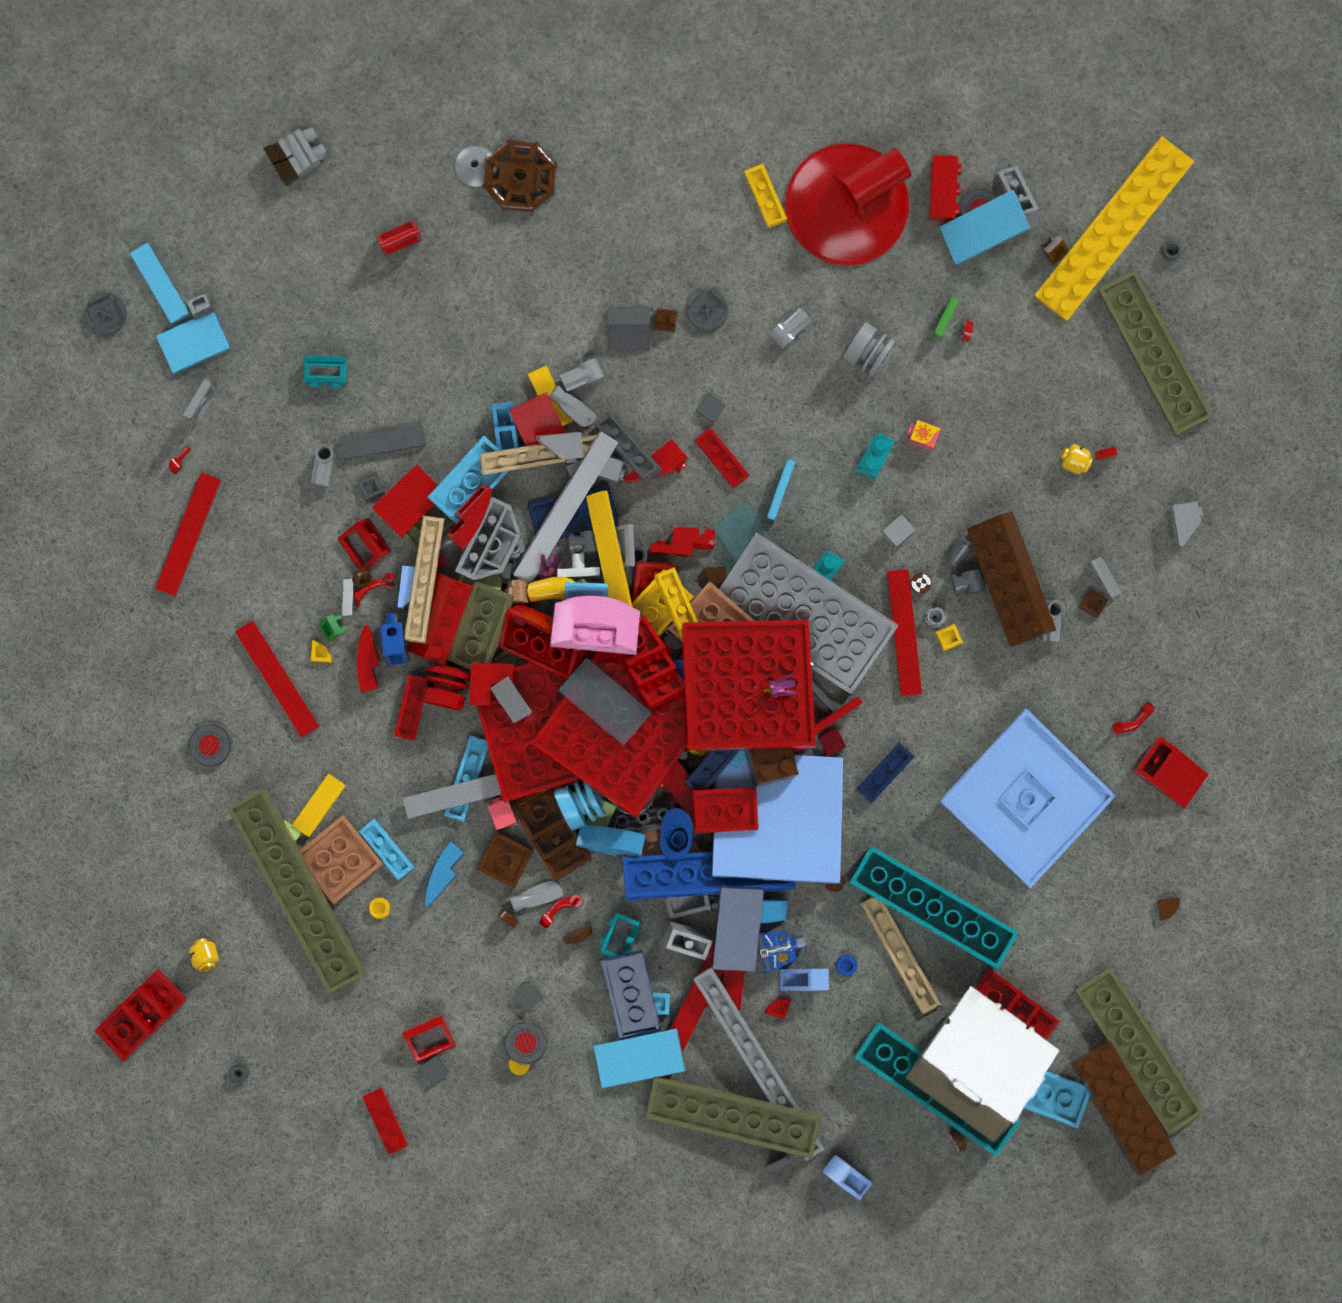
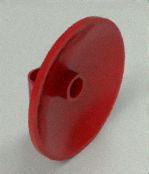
(848, 203)

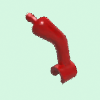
(361, 591)
(1122, 727)
(569, 902)

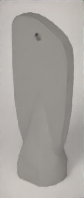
(573, 407)
(537, 896)

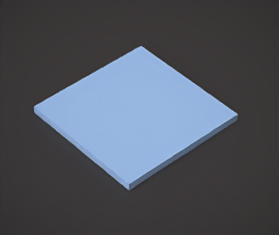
(1027, 798)
(796, 826)

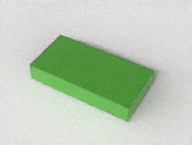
(945, 318)

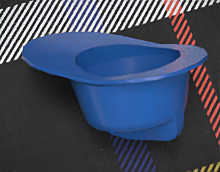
(676, 834)

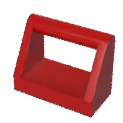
(399, 238)
(372, 540)
(423, 1028)

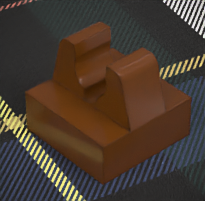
(1055, 249)
(665, 320)

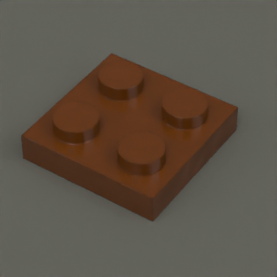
(505, 860)

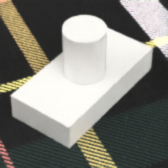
(578, 569)

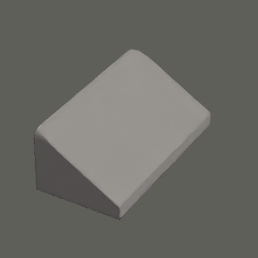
(1104, 578)
(511, 699)

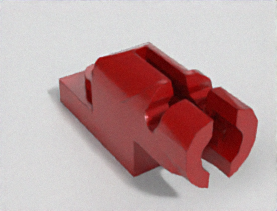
(684, 541)

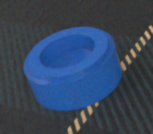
(846, 965)

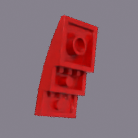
(652, 668)
(1017, 1003)
(140, 1015)

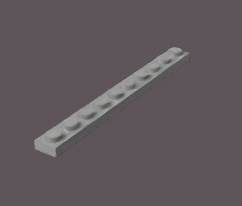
(746, 1043)

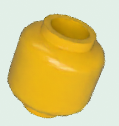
(1076, 459)
(204, 955)

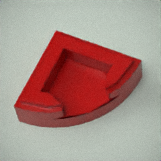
(778, 1008)

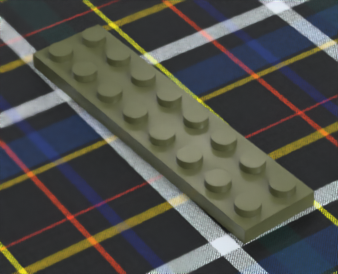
(1155, 353)
(1139, 1050)
(733, 1116)

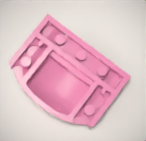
(595, 625)

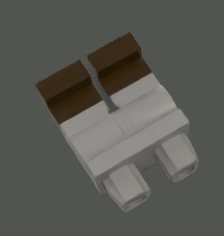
(294, 156)

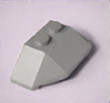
(492, 543)

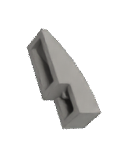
(687, 905)

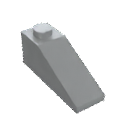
(1013, 180)

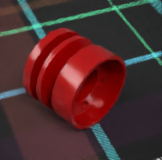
(445, 687)

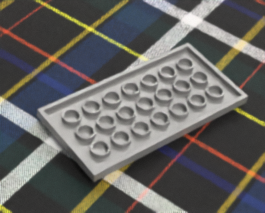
(842, 628)

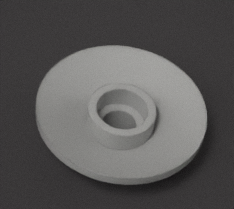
(468, 174)

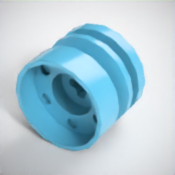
(578, 803)

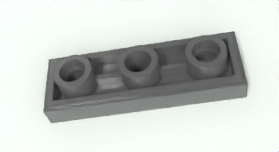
(653, 819)

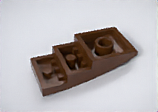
(550, 833)

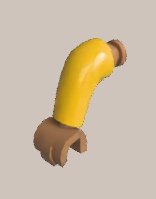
(539, 590)

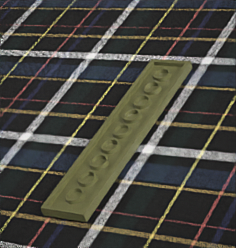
(296, 890)

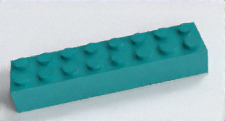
(933, 907)
(893, 1060)

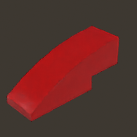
(470, 517)
(367, 661)

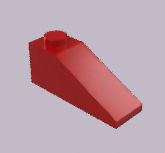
(668, 457)

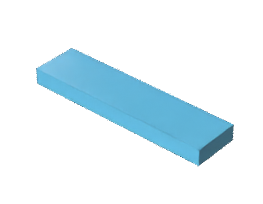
(160, 283)
(469, 770)

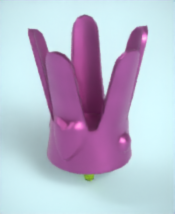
(550, 571)
(776, 686)

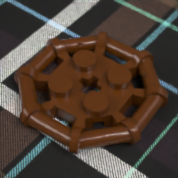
(511, 184)

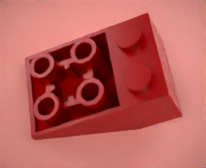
(1170, 772)

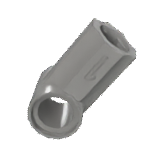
(787, 331)
(584, 375)
(322, 467)
(1056, 616)

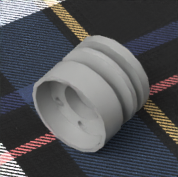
(869, 350)

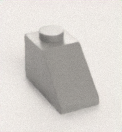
(563, 445)
(1185, 520)
(686, 940)

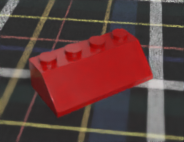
(446, 613)
(529, 637)

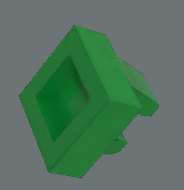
(331, 628)

